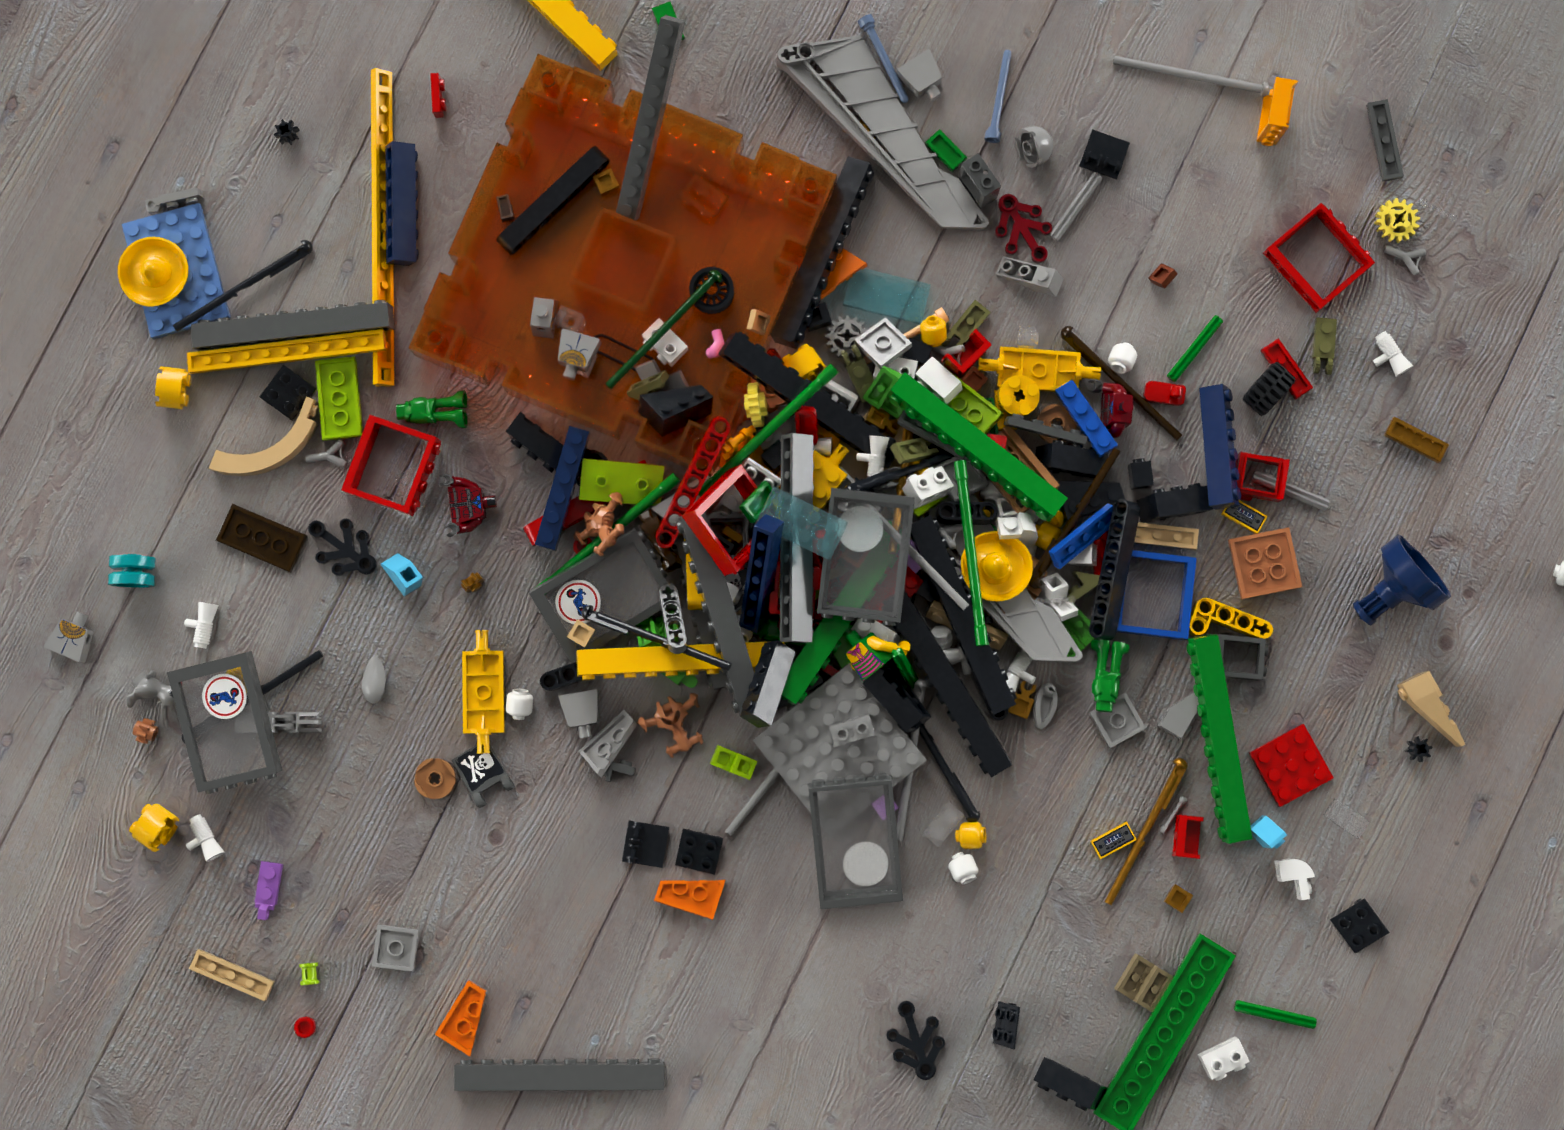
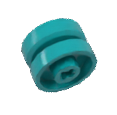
(131, 573)

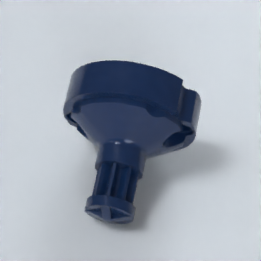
(1406, 579)

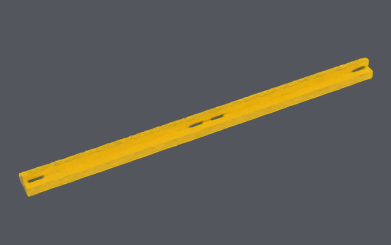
(381, 272)

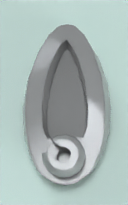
(374, 680)
(1044, 705)

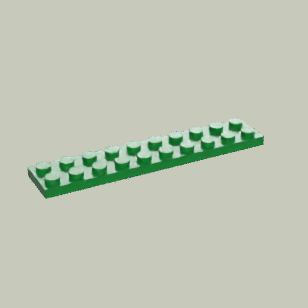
(1164, 1033)

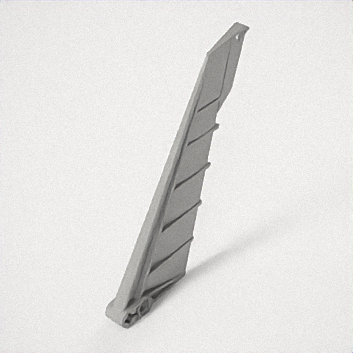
(866, 90)
(1031, 626)

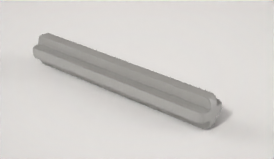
(1076, 206)
(1292, 491)

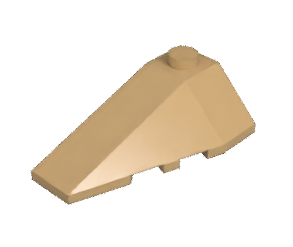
(1423, 696)

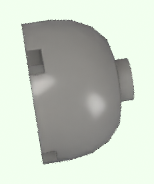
(1034, 145)

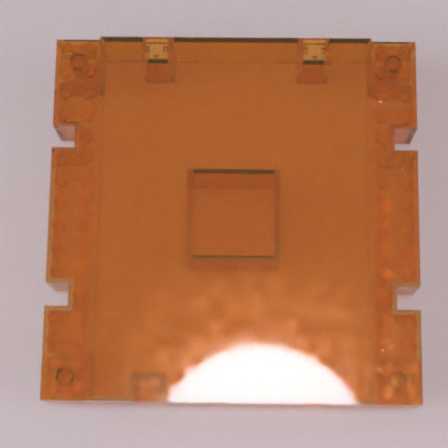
(616, 267)

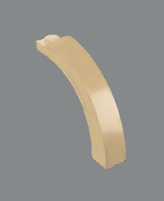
(275, 455)

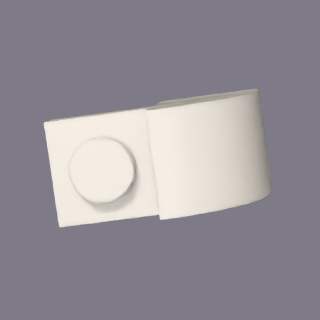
(1018, 527)
(1056, 587)
(1299, 872)

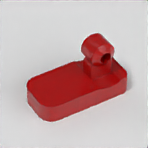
(1164, 393)
(807, 422)

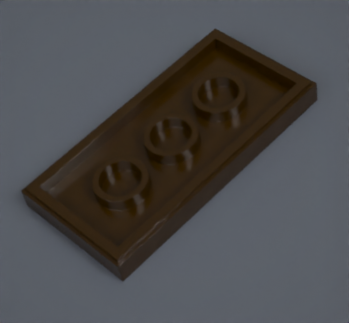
(261, 538)

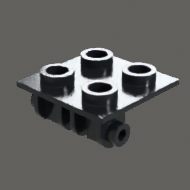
(1104, 154)
(287, 392)
(645, 844)
(699, 851)
(1359, 925)
(1006, 1024)

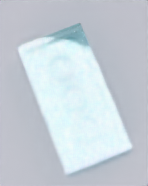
(887, 295)
(805, 523)

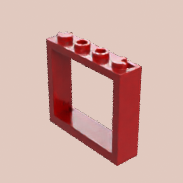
(1296, 280)
(362, 455)
(745, 486)

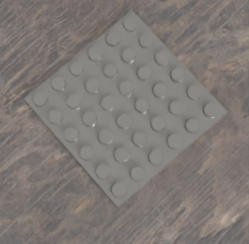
(803, 745)

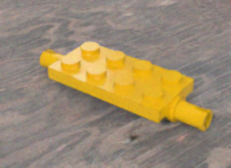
(1046, 367)
(827, 475)
(483, 691)

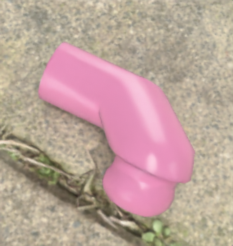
(718, 343)

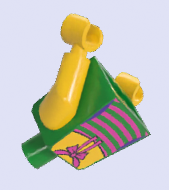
(870, 653)

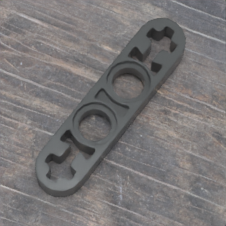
(674, 618)

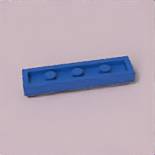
(1086, 418)
(1081, 537)

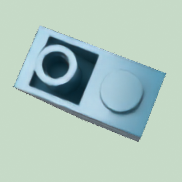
(402, 573)
(1267, 833)

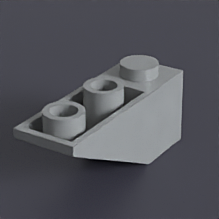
(1030, 275)
(1179, 716)

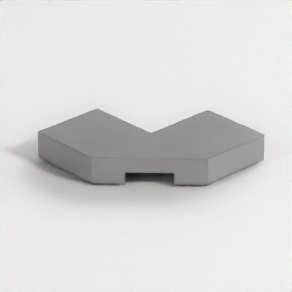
(675, 380)

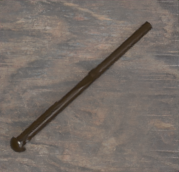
(1096, 361)
(1045, 561)

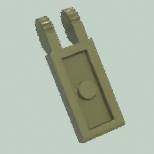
(967, 323)
(1324, 343)
(858, 372)
(913, 450)

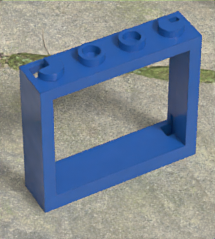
(1185, 604)

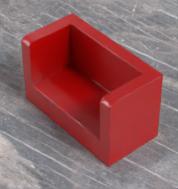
(1187, 836)

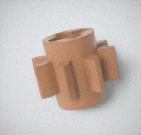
(145, 730)

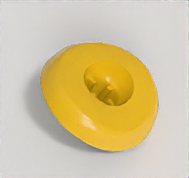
(152, 271)
(1002, 565)

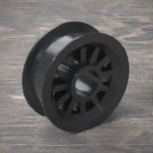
(723, 303)

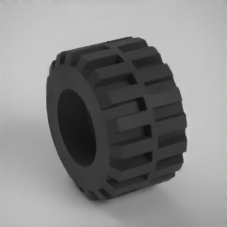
(1269, 389)

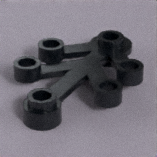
(345, 549)
(917, 1043)

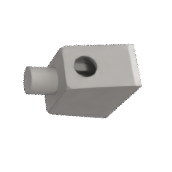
(921, 75)
(581, 710)

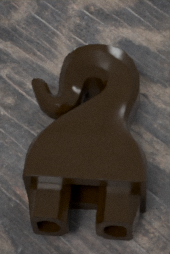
(669, 559)

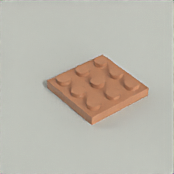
(1265, 563)

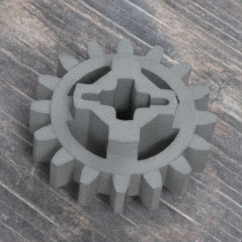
(838, 337)

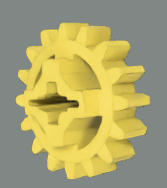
(1403, 226)
(755, 404)

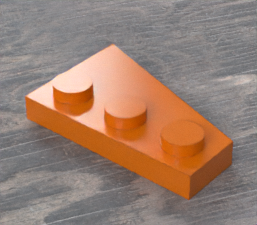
(845, 267)
(691, 896)
(462, 1020)

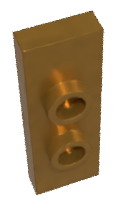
(1416, 439)

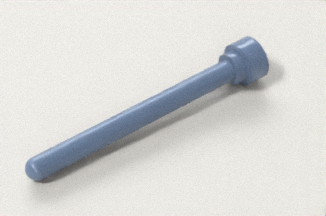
(867, 24)
(993, 133)

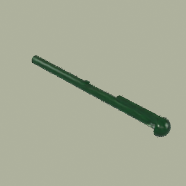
(715, 276)

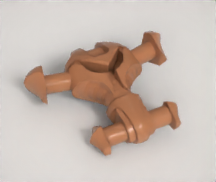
(601, 525)
(672, 717)

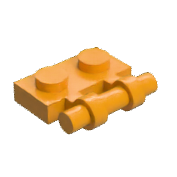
(735, 444)

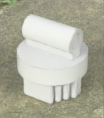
(943, 636)

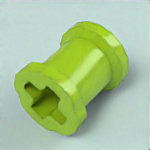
(309, 973)

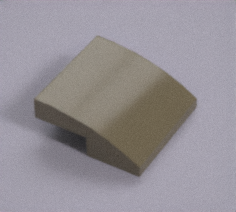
(1143, 982)

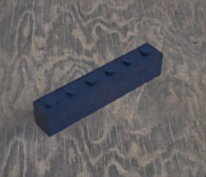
(401, 203)
(1219, 446)
(562, 488)
(761, 573)

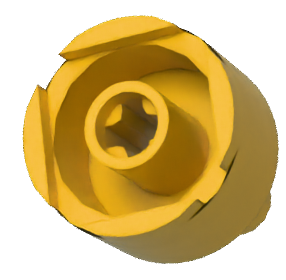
(806, 362)
(171, 387)
(1028, 389)
(154, 826)

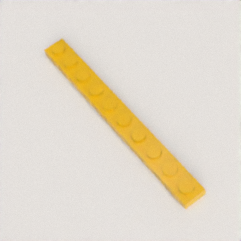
(286, 351)

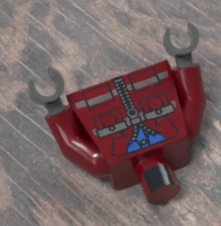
(1115, 406)
(466, 504)

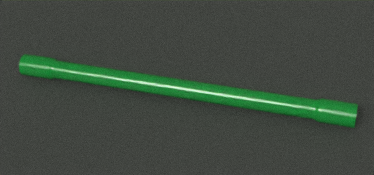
(821, 380)
(663, 488)
(980, 628)

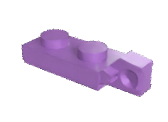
(267, 888)

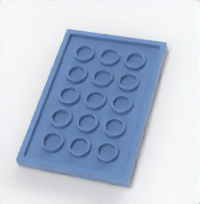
(189, 232)

